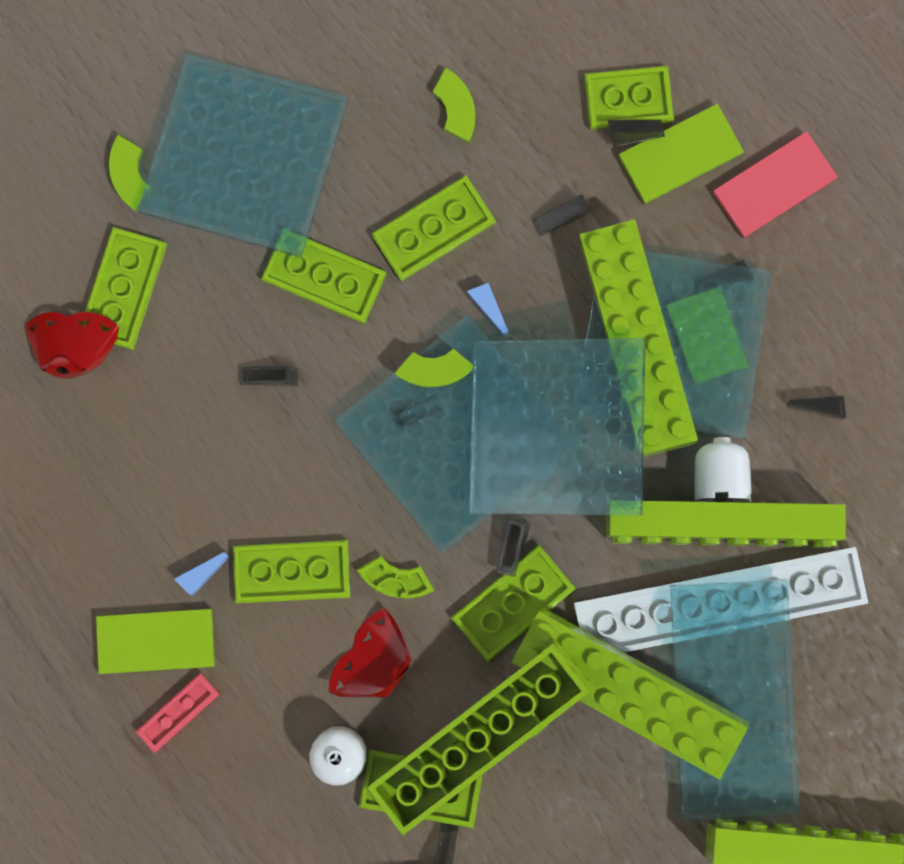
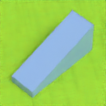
(485, 301)
(196, 578)

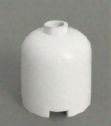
(722, 472)
(348, 745)

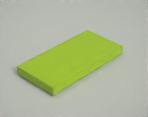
(682, 155)
(433, 228)
(327, 279)
(126, 283)
(291, 571)
(512, 603)
(155, 641)
(457, 811)

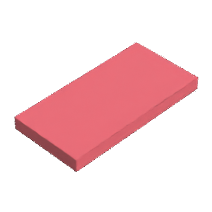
(775, 185)

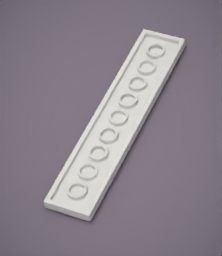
(644, 616)

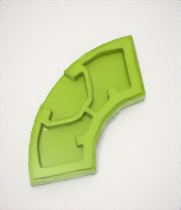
(458, 105)
(125, 172)
(434, 371)
(395, 581)

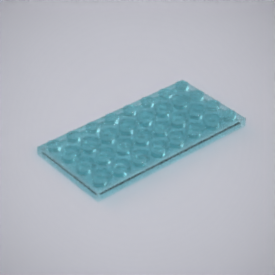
(738, 654)

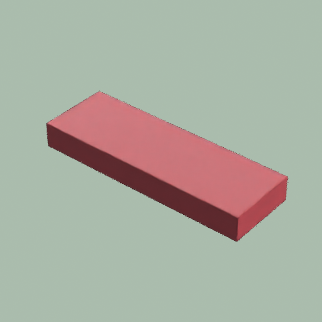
(177, 712)

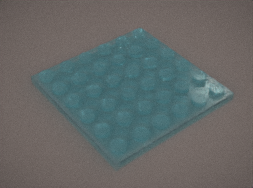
(243, 155)
(715, 335)
(558, 427)
(431, 457)

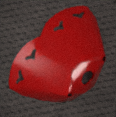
(69, 343)
(375, 663)

